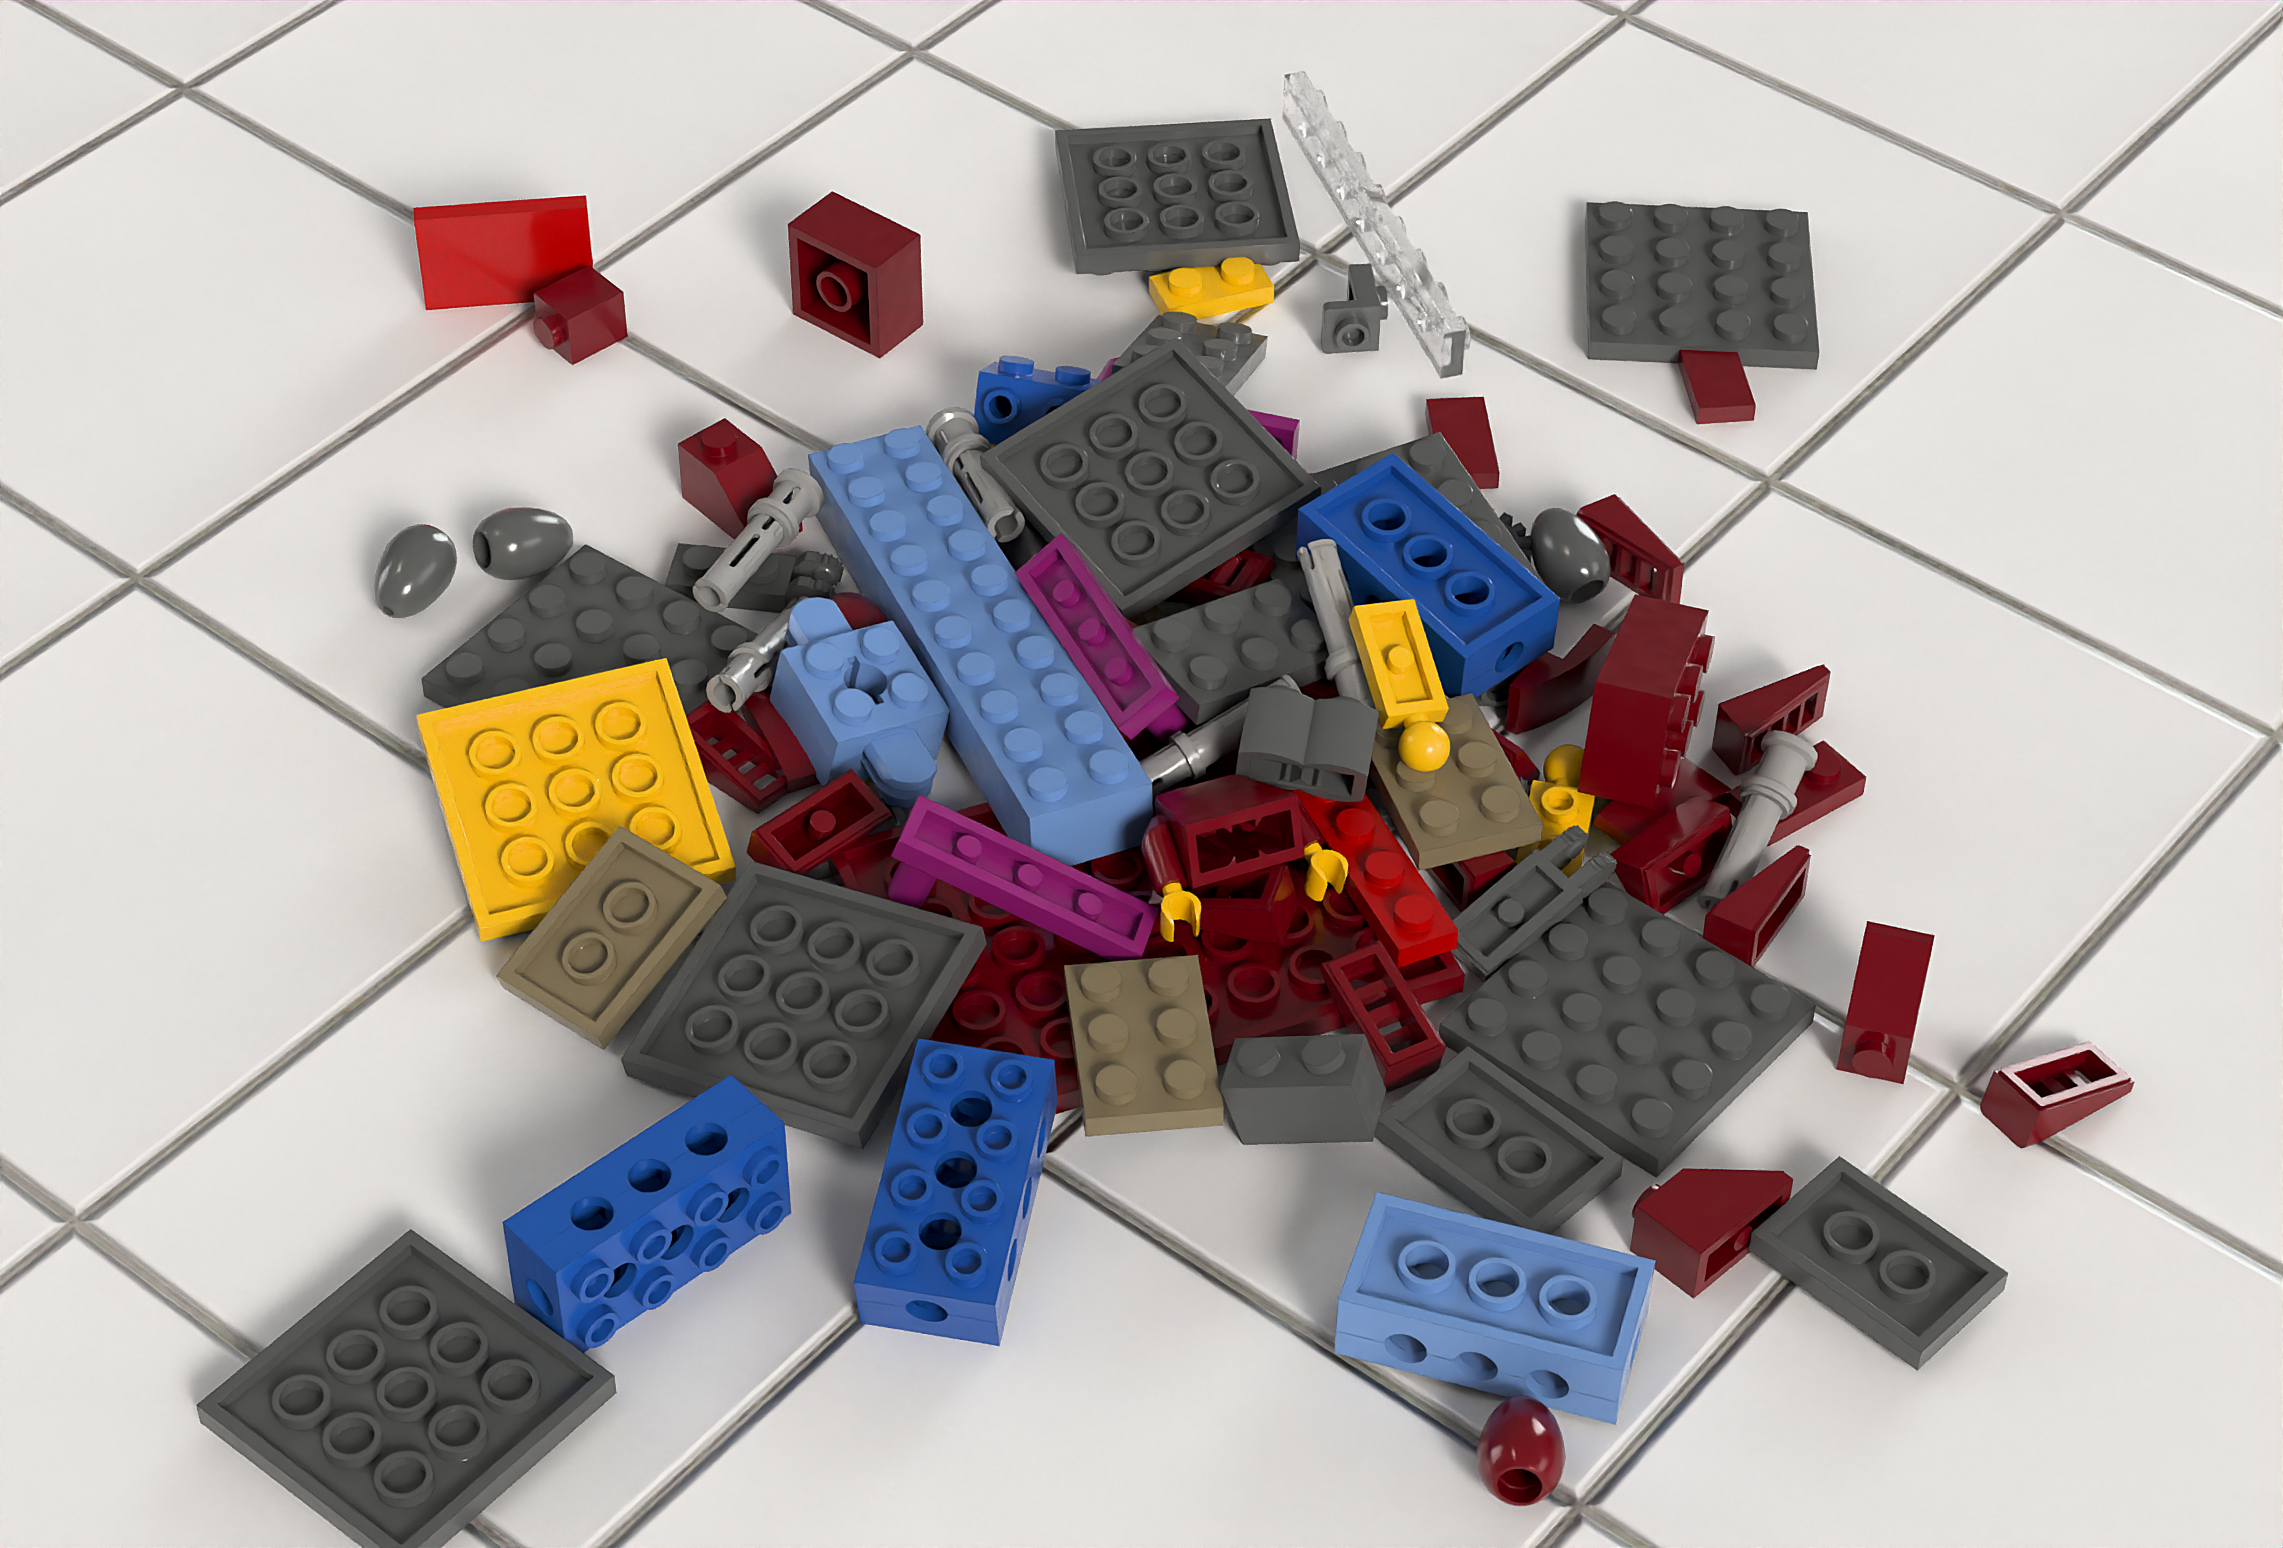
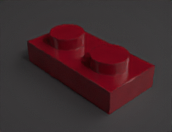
(1820, 791)

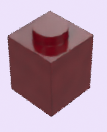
(580, 315)

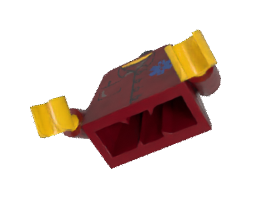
(1225, 832)

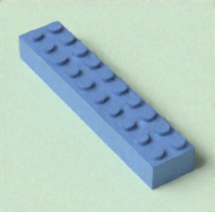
(1012, 691)

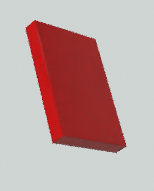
(499, 249)

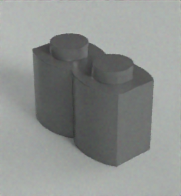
(1307, 743)

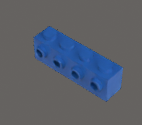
(1016, 394)

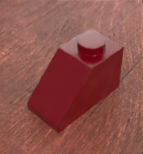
(724, 475)
(1885, 1002)
(1704, 1221)

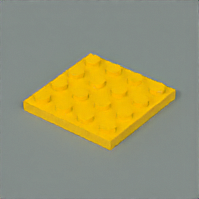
(553, 772)

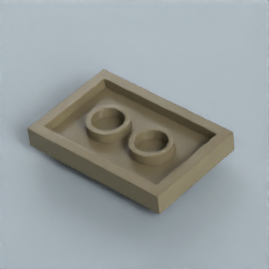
(1464, 806)
(611, 937)
(1142, 1046)

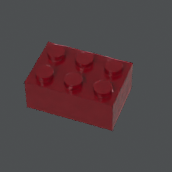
(1646, 702)

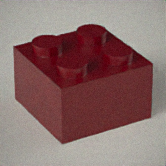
(856, 274)

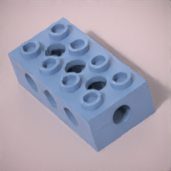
(1494, 1307)

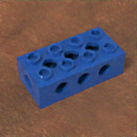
(1409, 542)
(957, 1192)
(650, 1216)

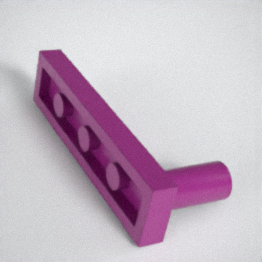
(1102, 642)
(1018, 880)

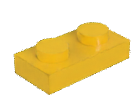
(1212, 289)

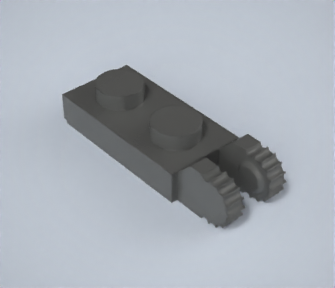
(771, 586)
(1527, 903)

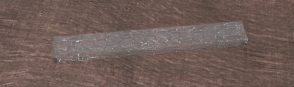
(1374, 226)

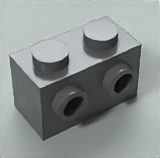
(1303, 1089)

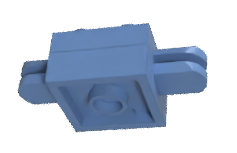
(829, 697)

